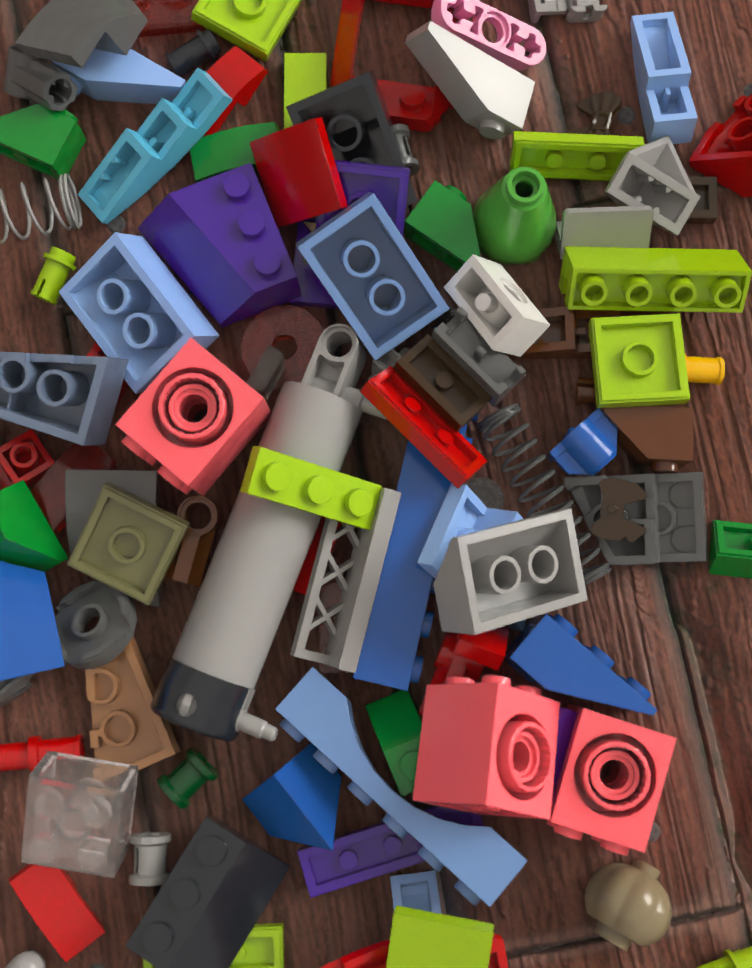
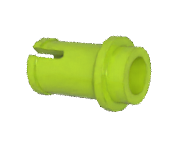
(53, 275)

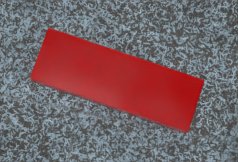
(423, 426)

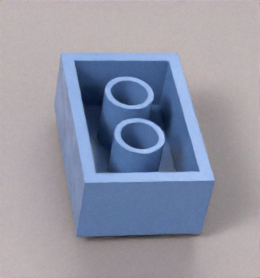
(372, 275)

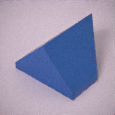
(298, 801)

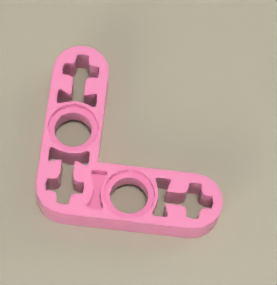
(508, 31)

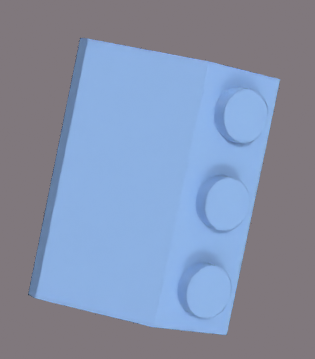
(135, 308)

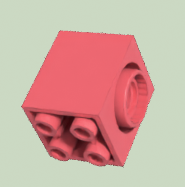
(163, 427)
(487, 748)
(623, 804)

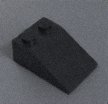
(355, 123)

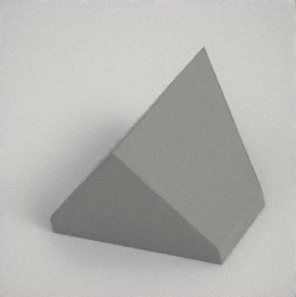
(657, 179)

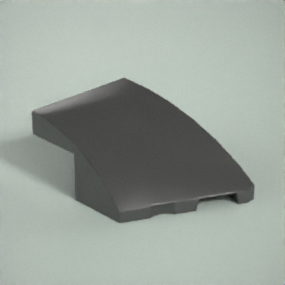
(72, 29)
(84, 487)
(670, 514)

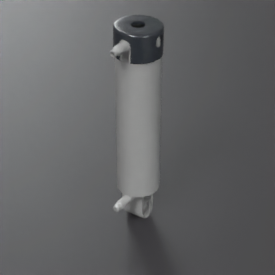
(261, 555)

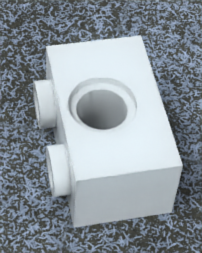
(496, 306)

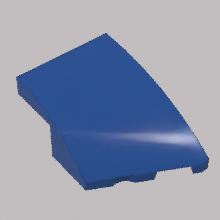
(26, 623)

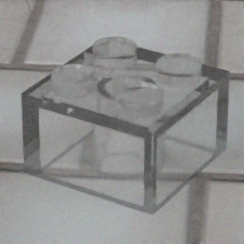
(79, 814)

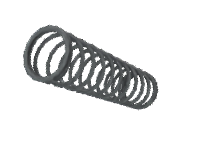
(503, 415)

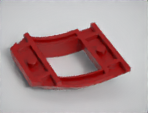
(407, 104)

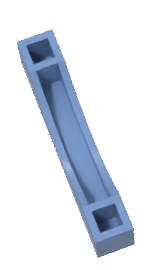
(471, 853)

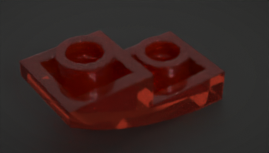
(50, 489)

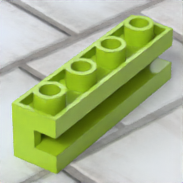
(654, 279)

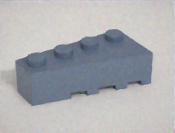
(61, 394)

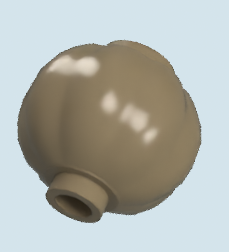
(628, 904)

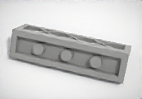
(357, 588)

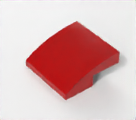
(298, 172)

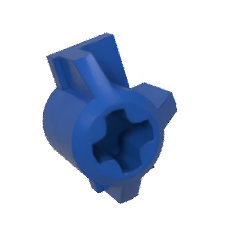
(587, 446)

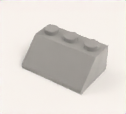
(509, 573)

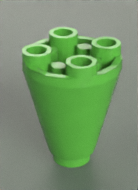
(515, 218)

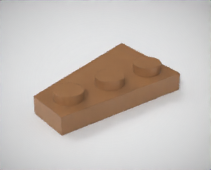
(121, 712)

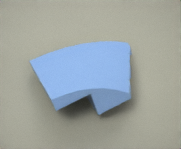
(459, 515)

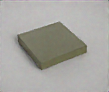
(128, 543)

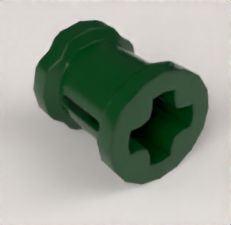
(187, 778)

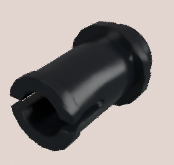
(194, 53)

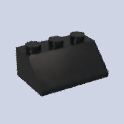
(208, 900)

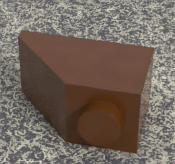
(655, 435)

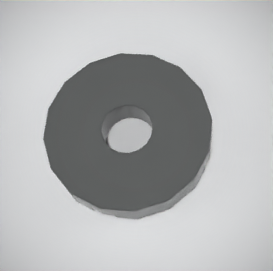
(110, 635)

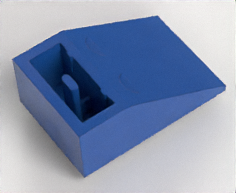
(558, 662)

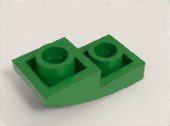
(227, 149)

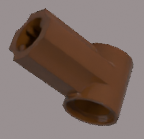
(196, 547)

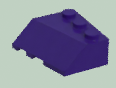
(224, 245)

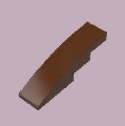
(569, 333)

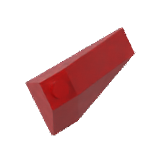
(727, 150)

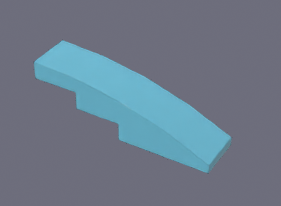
(159, 144)

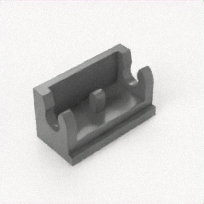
(489, 368)

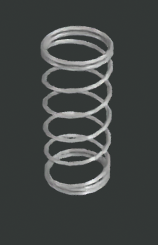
(72, 213)

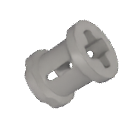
(149, 858)

